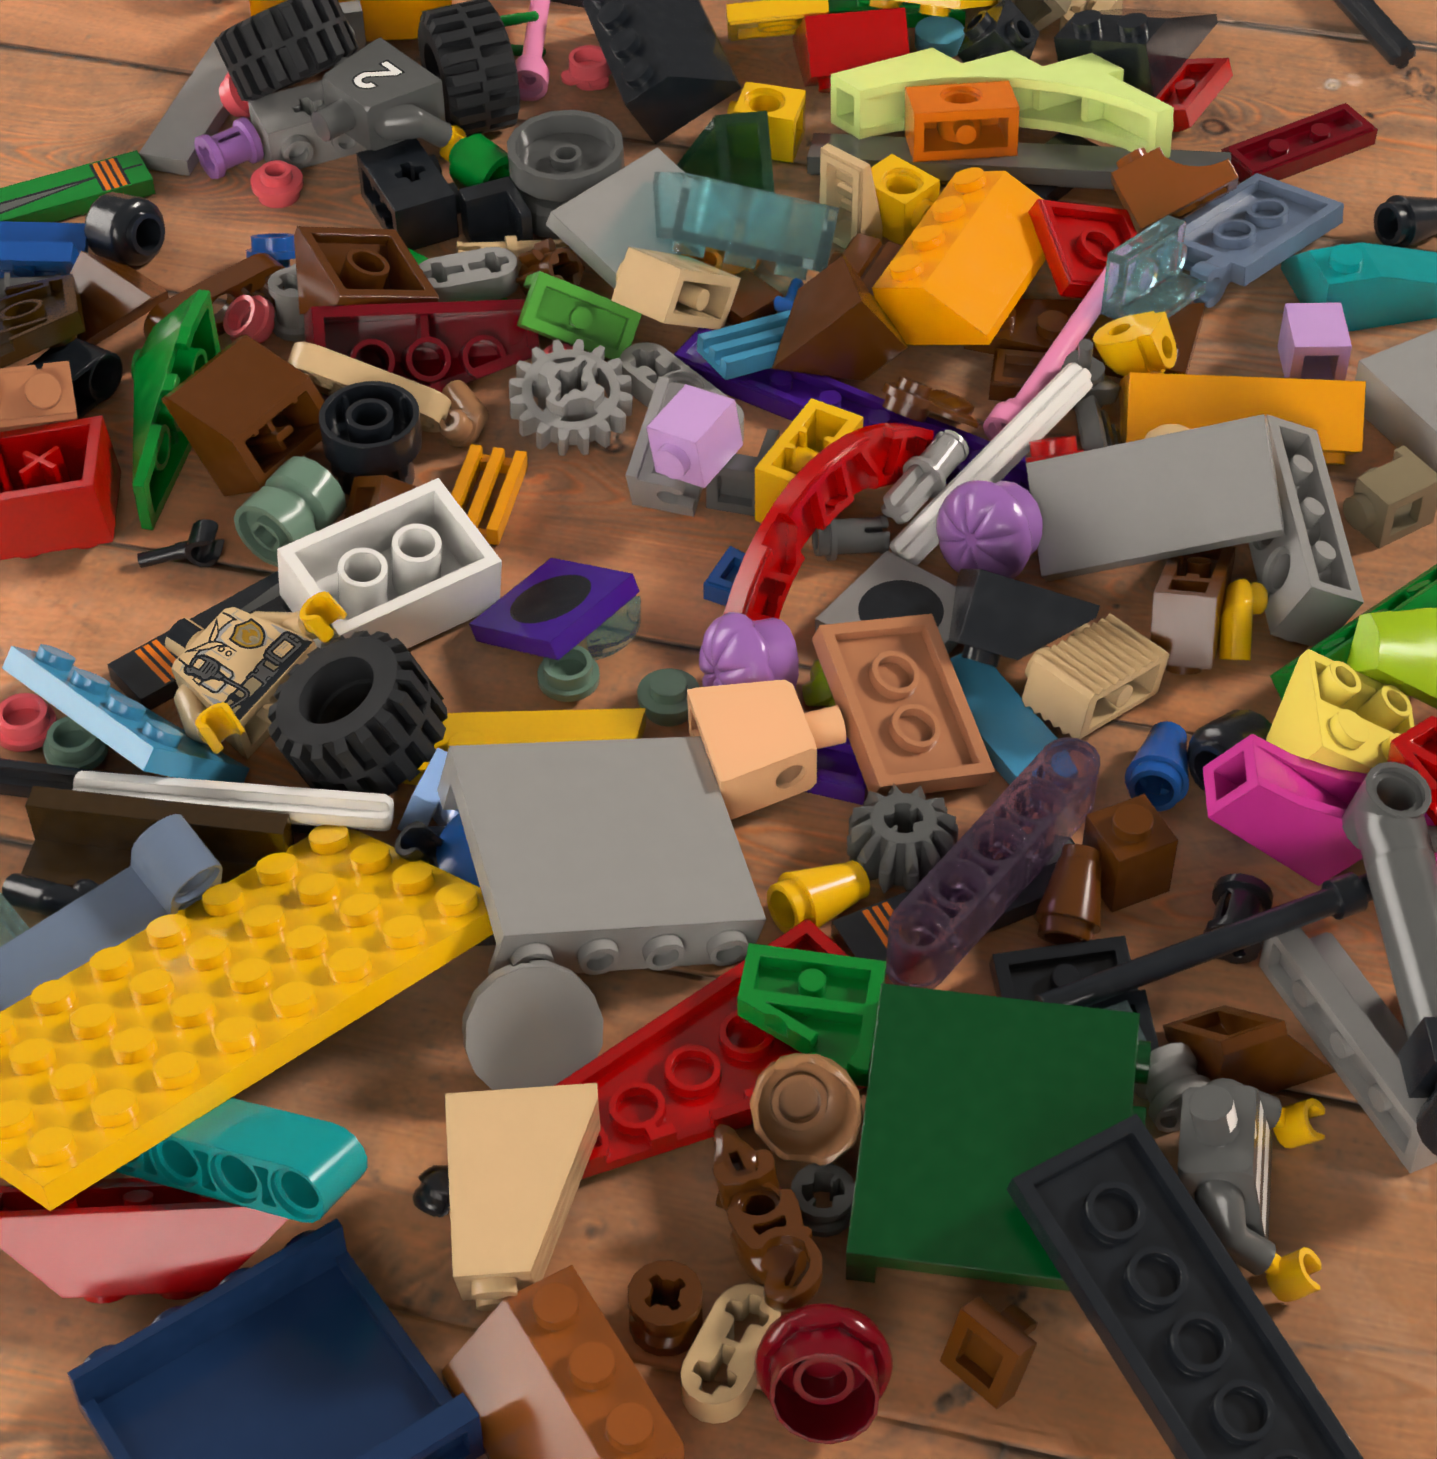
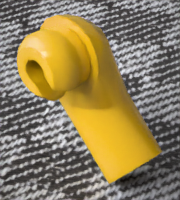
(1239, 606)

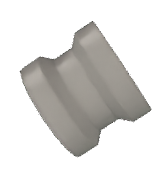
(1170, 1073)

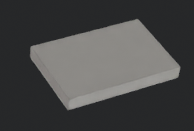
(614, 216)

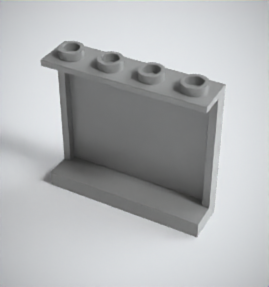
(604, 853)

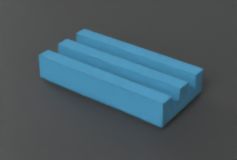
(743, 346)

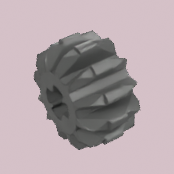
(900, 836)

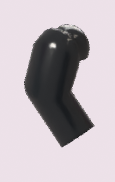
(42, 895)

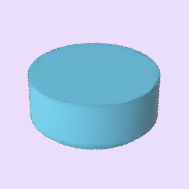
(939, 33)

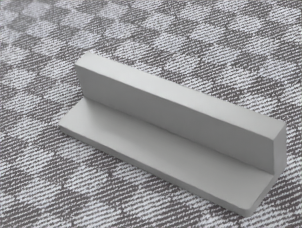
(1351, 1031)

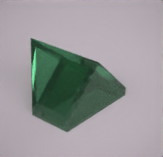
(733, 151)

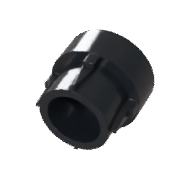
(371, 432)

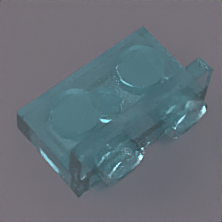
(1147, 275)

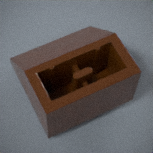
(246, 414)

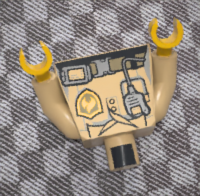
(237, 665)

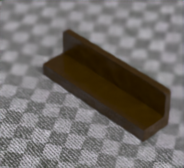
(94, 833)

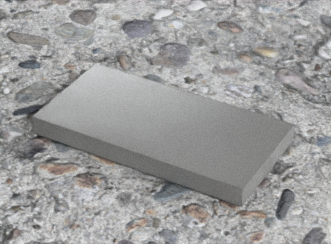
(1156, 498)

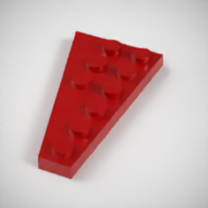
(685, 1069)

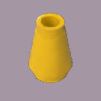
(816, 894)

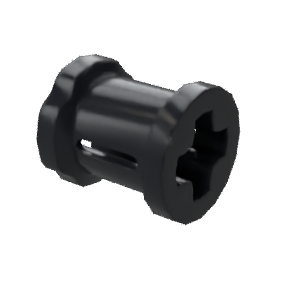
(1247, 898)

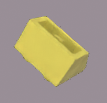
(1339, 715)

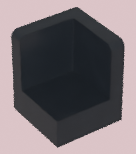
(494, 211)

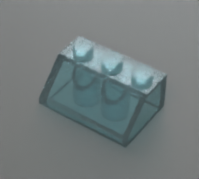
(743, 224)

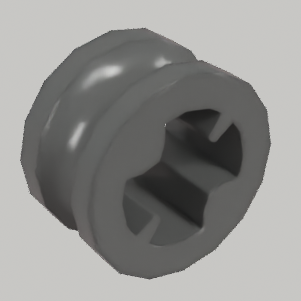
(826, 1178)

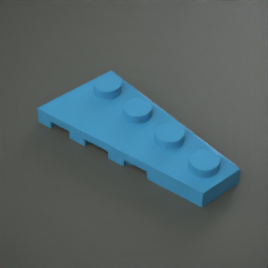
(117, 720)

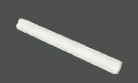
(999, 455)
(303, 805)

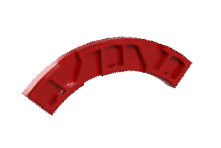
(811, 501)

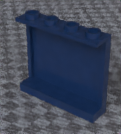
(276, 1368)

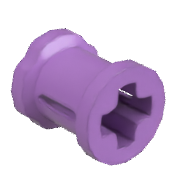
(229, 148)

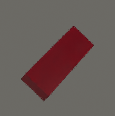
(1302, 144)

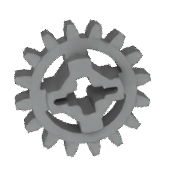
(570, 397)

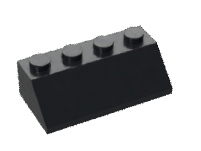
(662, 60)

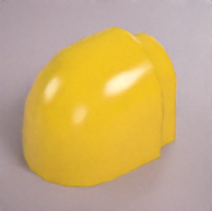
(1137, 343)

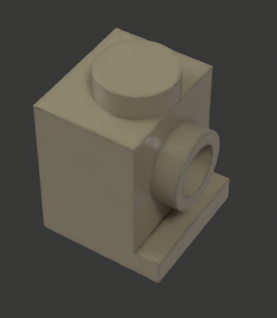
(1393, 499)

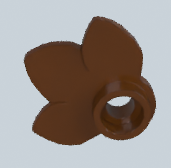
(916, 399)

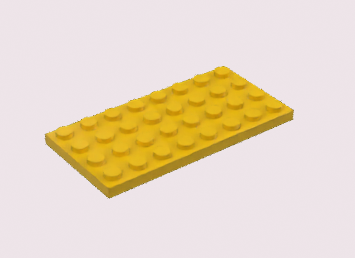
(216, 1002)

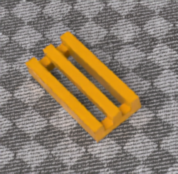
(492, 466)

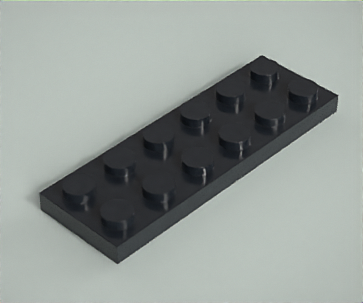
(1173, 1304)

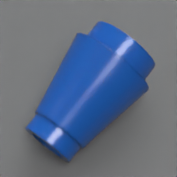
(1160, 767)

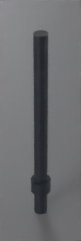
(1337, 898)

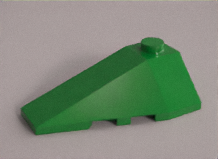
(168, 357)

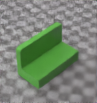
(573, 313)

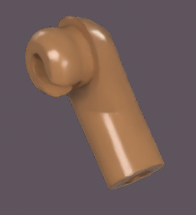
(467, 415)

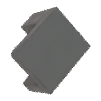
(735, 483)

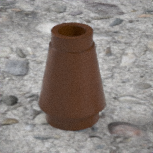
(1072, 898)

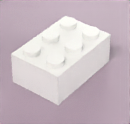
(396, 567)

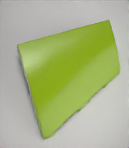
(1399, 651)

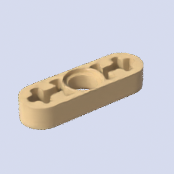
(334, 371)

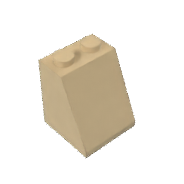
(513, 1181)

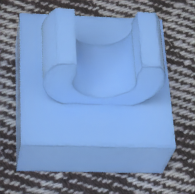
(425, 798)

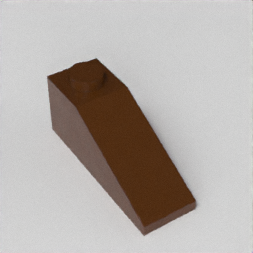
(1190, 608)

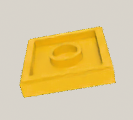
(769, 17)

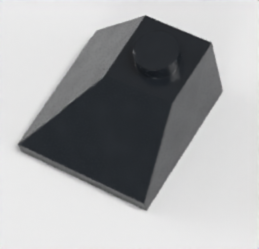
(1010, 617)

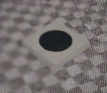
(893, 590)

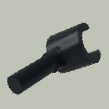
(199, 548)
(416, 841)

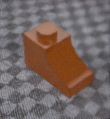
(1158, 187)

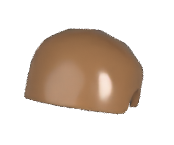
(806, 1108)

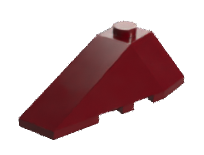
(426, 339)

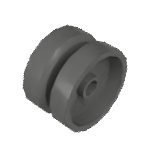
(561, 157)

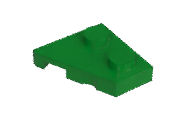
(814, 1002)

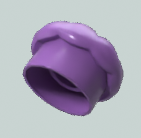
(989, 527)
(748, 651)

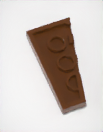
(1037, 323)

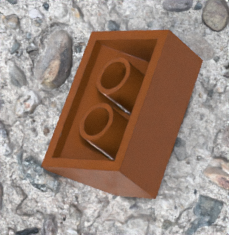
(558, 1381)

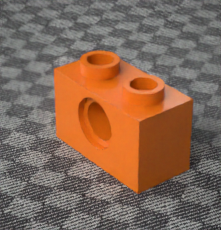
(961, 121)

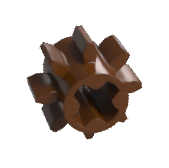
(545, 258)

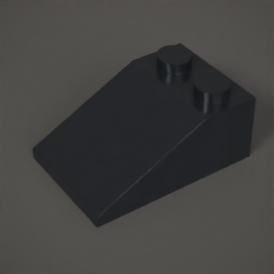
(1141, 41)

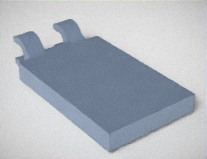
(1253, 232)

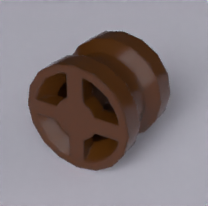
(661, 1327)

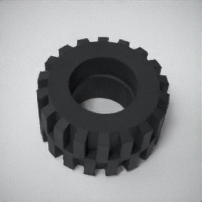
(285, 46)
(475, 61)
(358, 715)

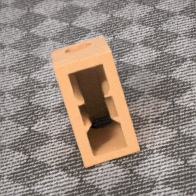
(761, 740)

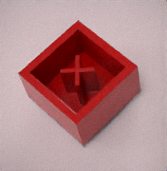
(57, 488)

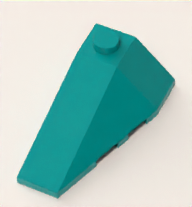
(1370, 280)

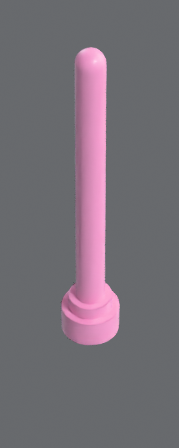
(531, 69)
(1052, 361)

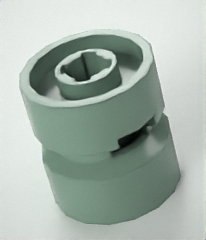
(291, 505)

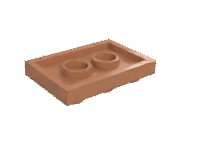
(902, 705)

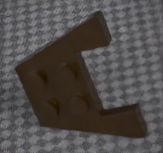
(39, 317)

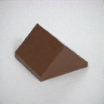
(356, 268)

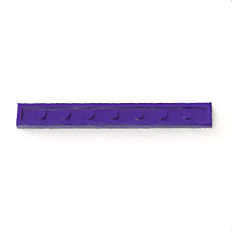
(788, 392)

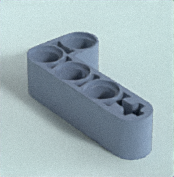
(165, 875)

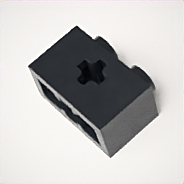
(409, 193)

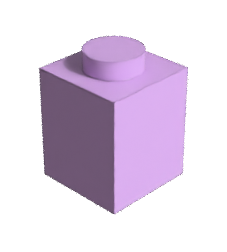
(1314, 341)
(695, 436)

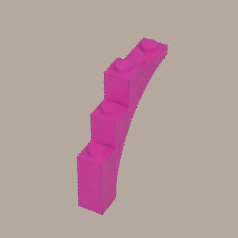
(1285, 806)

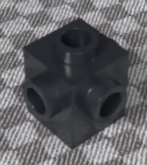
(997, 32)

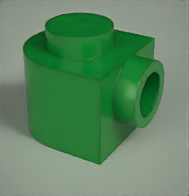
(477, 161)

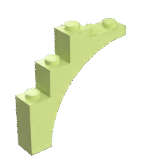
(1069, 97)

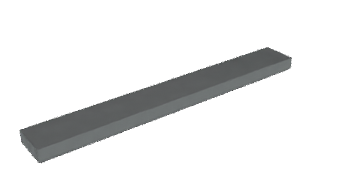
(1036, 163)

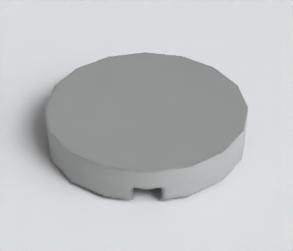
(531, 1026)

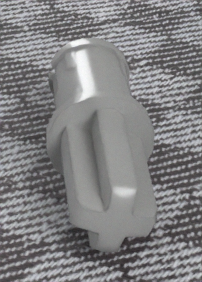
(924, 476)

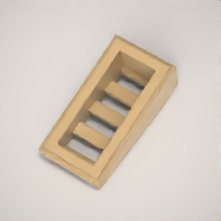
(856, 203)

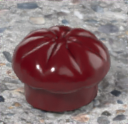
(824, 1371)

